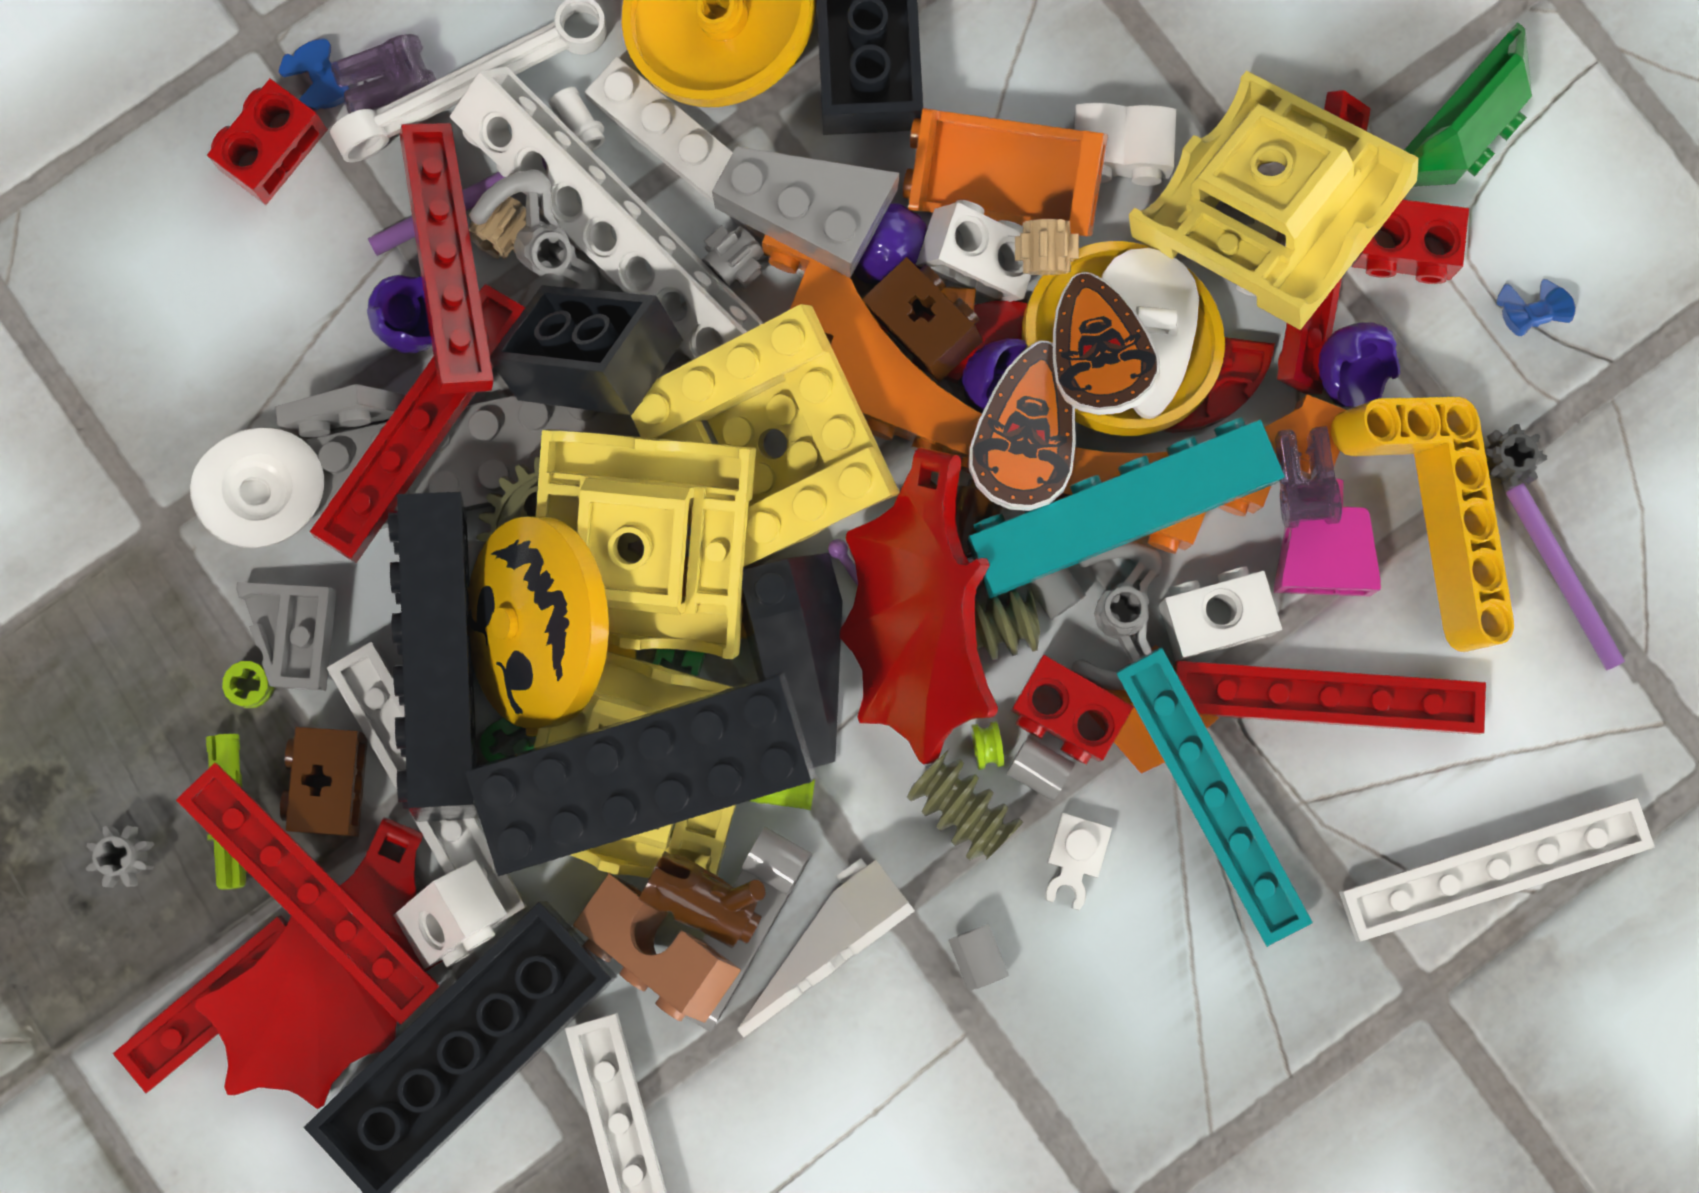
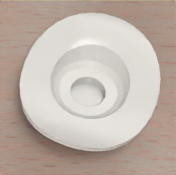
(257, 487)

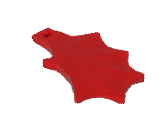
(917, 613)
(297, 1010)

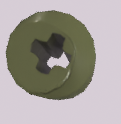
(1007, 623)
(963, 808)

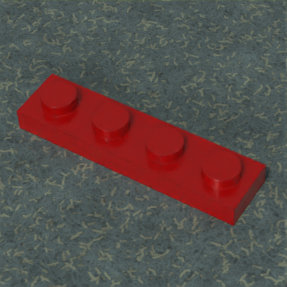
(182, 1029)

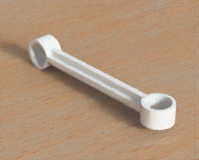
(368, 131)

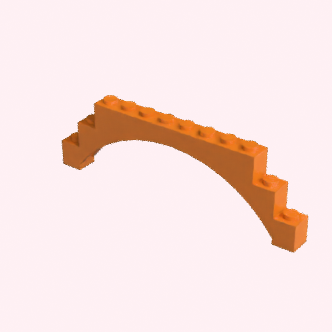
(910, 405)

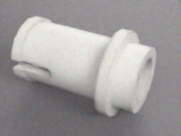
(577, 118)

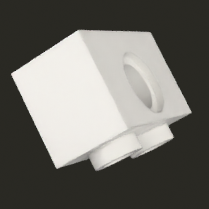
(1250, 607)
(451, 916)

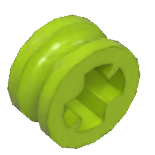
(242, 670)
(987, 745)

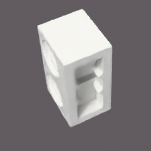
(977, 261)

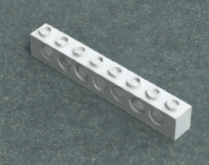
(502, 98)

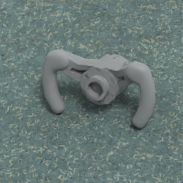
(539, 244)
(1123, 610)

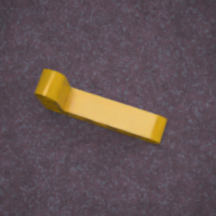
(1455, 503)

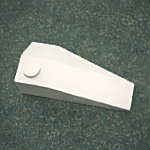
(847, 923)

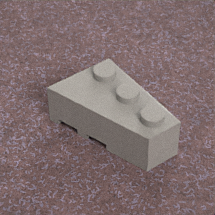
(807, 203)

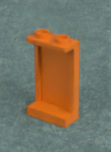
(1006, 168)

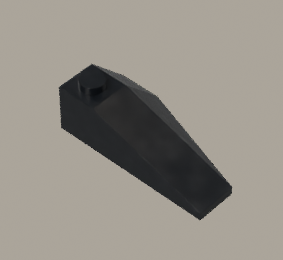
(795, 629)

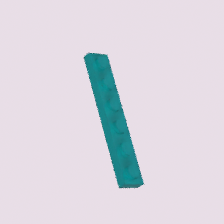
(1214, 797)

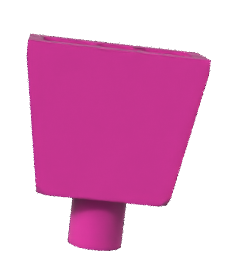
(1330, 557)

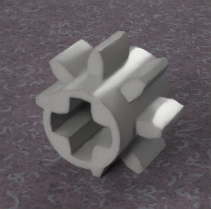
(733, 256)
(131, 864)

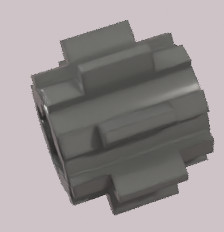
(1521, 447)

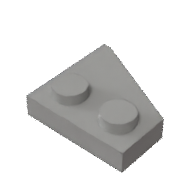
(338, 409)
(292, 631)

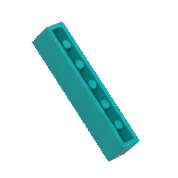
(1126, 507)

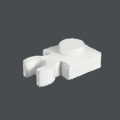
(1078, 850)

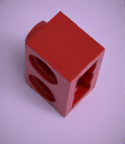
(278, 148)
(1408, 228)
(1076, 698)

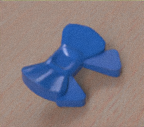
(314, 59)
(1553, 305)

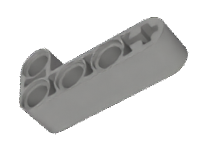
(778, 866)

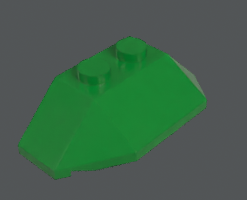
(1475, 115)

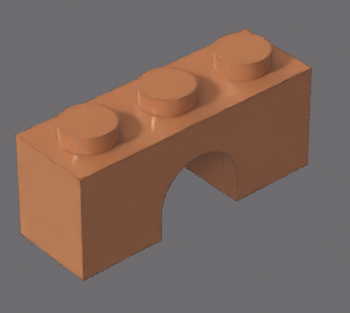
(686, 975)

